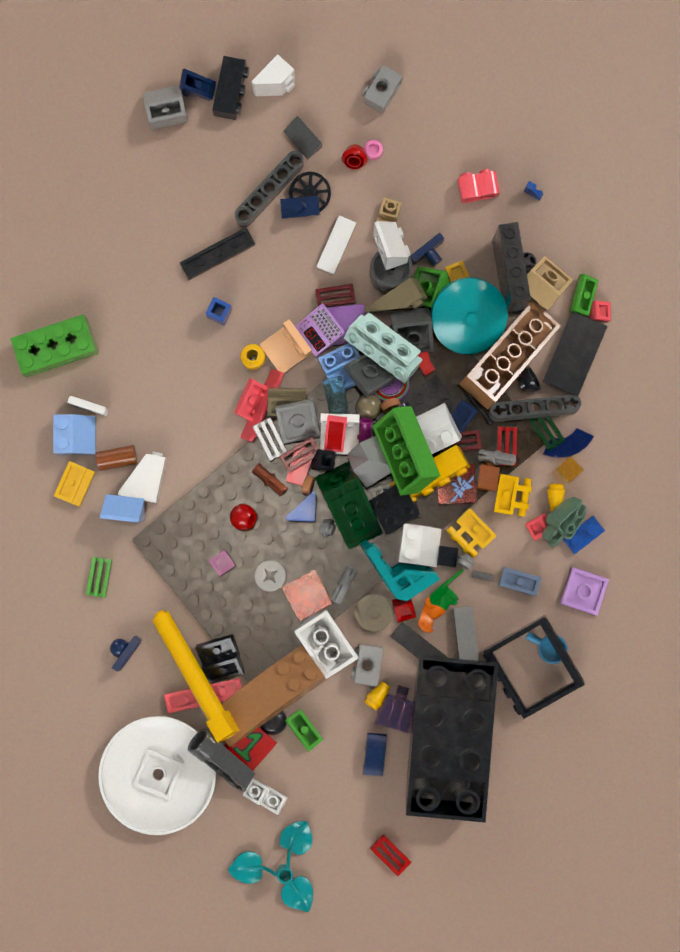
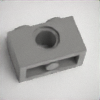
(386, 78)
(370, 676)

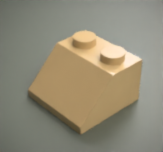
(547, 282)

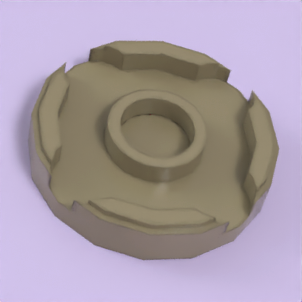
(373, 612)

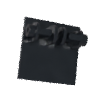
(393, 509)

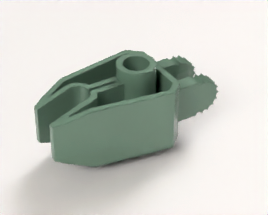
(564, 521)

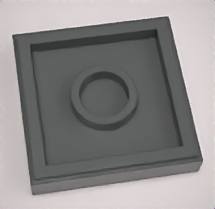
(368, 375)

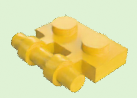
(506, 495)
(475, 528)

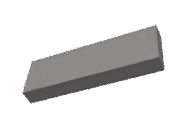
(465, 633)

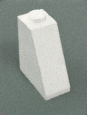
(146, 478)

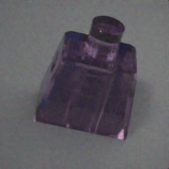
(396, 711)

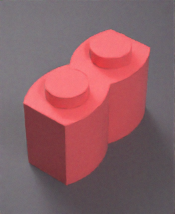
(478, 186)

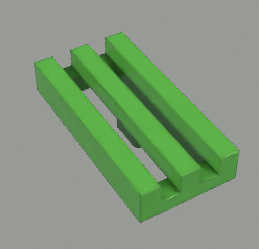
(91, 577)

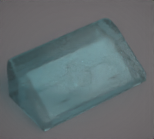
(335, 395)

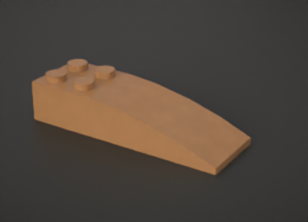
(510, 355)
(272, 692)

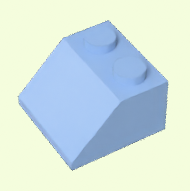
(74, 434)

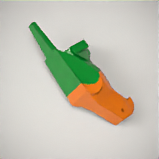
(437, 604)

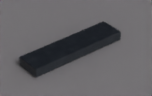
(217, 253)

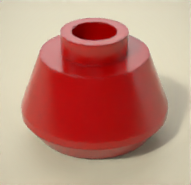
(354, 157)

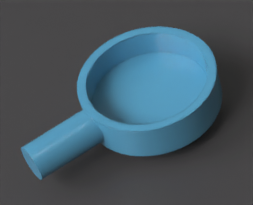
(545, 648)

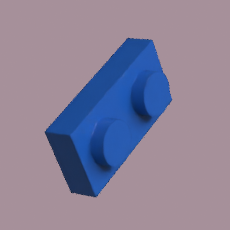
(584, 535)

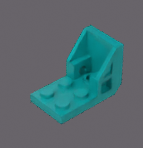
(402, 579)

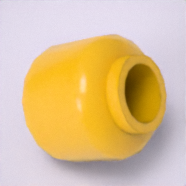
(250, 350)

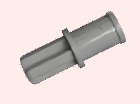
(497, 457)
(343, 585)

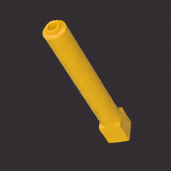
(219, 721)

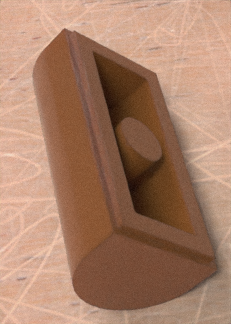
(116, 458)

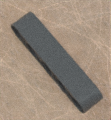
(272, 180)

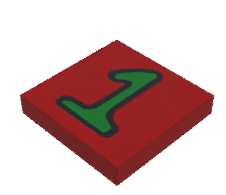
(253, 748)

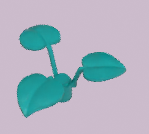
(296, 892)

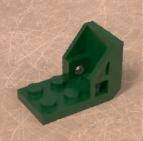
(348, 505)

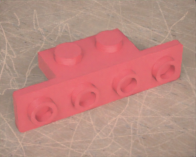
(254, 401)

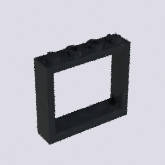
(510, 690)

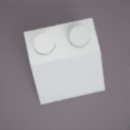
(274, 79)
(390, 244)
(438, 428)
(419, 545)

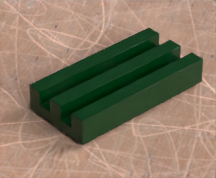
(555, 443)

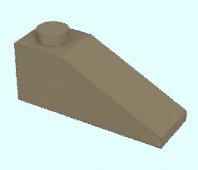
(404, 296)

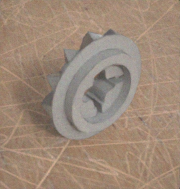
(279, 576)

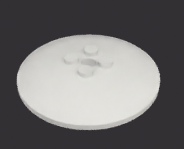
(129, 783)

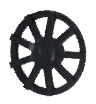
(310, 190)

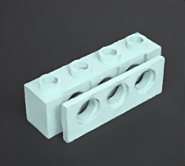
(384, 346)

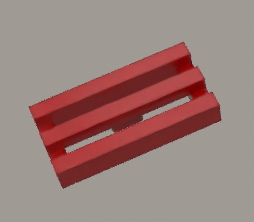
(514, 440)
(379, 843)

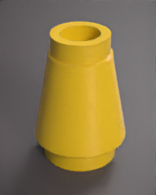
(555, 495)
(377, 696)

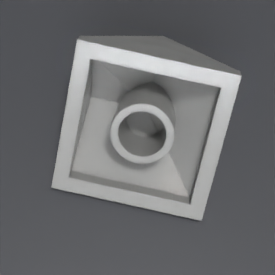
(369, 461)

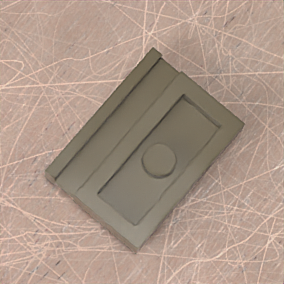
(283, 396)

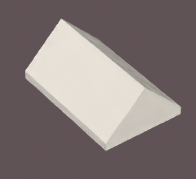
(325, 643)

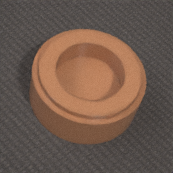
(390, 404)
(308, 485)

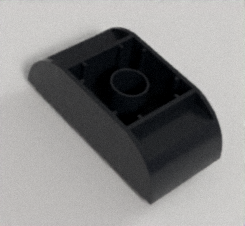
(451, 739)

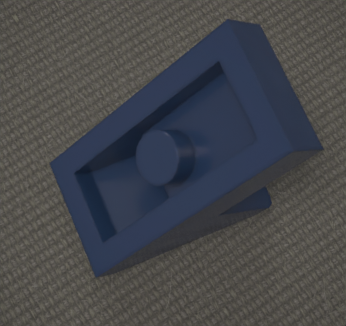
(197, 85)

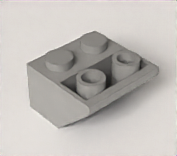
(165, 107)

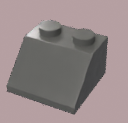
(415, 327)

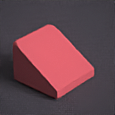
(600, 311)
(537, 526)

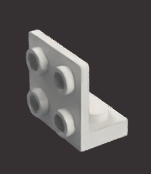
(351, 433)

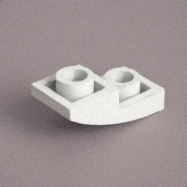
(265, 796)

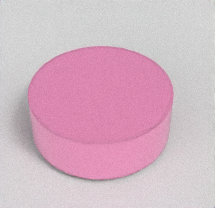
(373, 149)

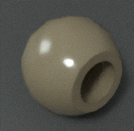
(368, 406)

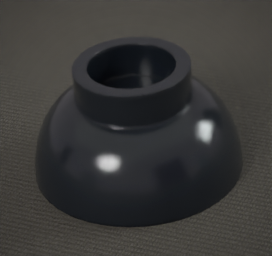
(528, 380)
(276, 724)

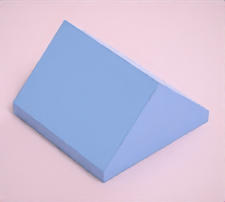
(123, 508)

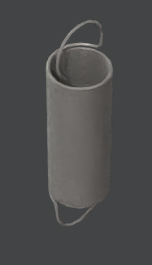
(482, 575)

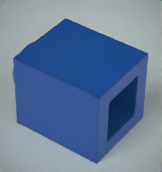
(219, 311)

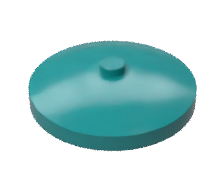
(469, 315)

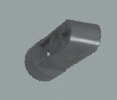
(221, 760)

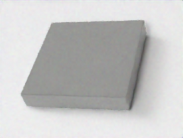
(297, 421)

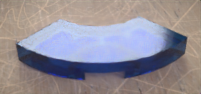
(573, 444)

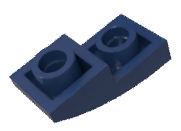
(374, 754)

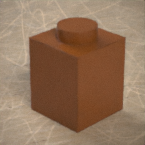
(487, 477)

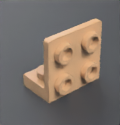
(286, 347)

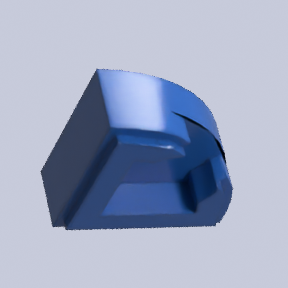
(531, 190)

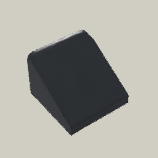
(323, 460)
(447, 556)

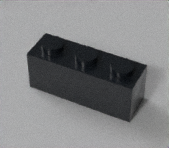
(230, 88)

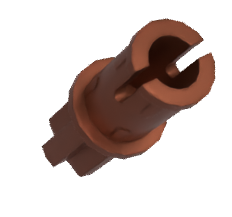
(269, 479)

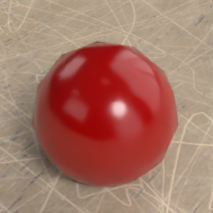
(243, 517)

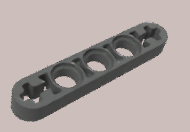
(527, 413)

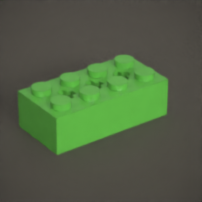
(44, 338)
(406, 450)

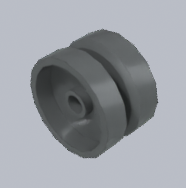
(387, 280)

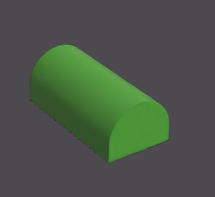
(584, 295)
(303, 729)

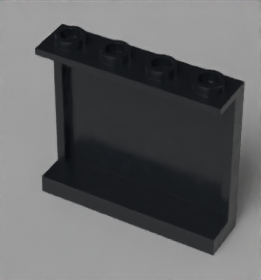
(511, 266)

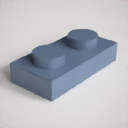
(520, 581)

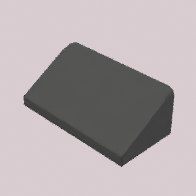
(303, 137)

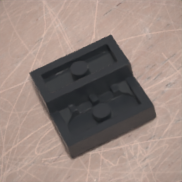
(220, 659)

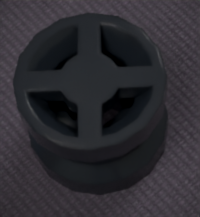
(529, 260)

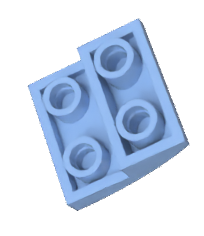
(335, 360)

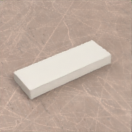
(336, 245)

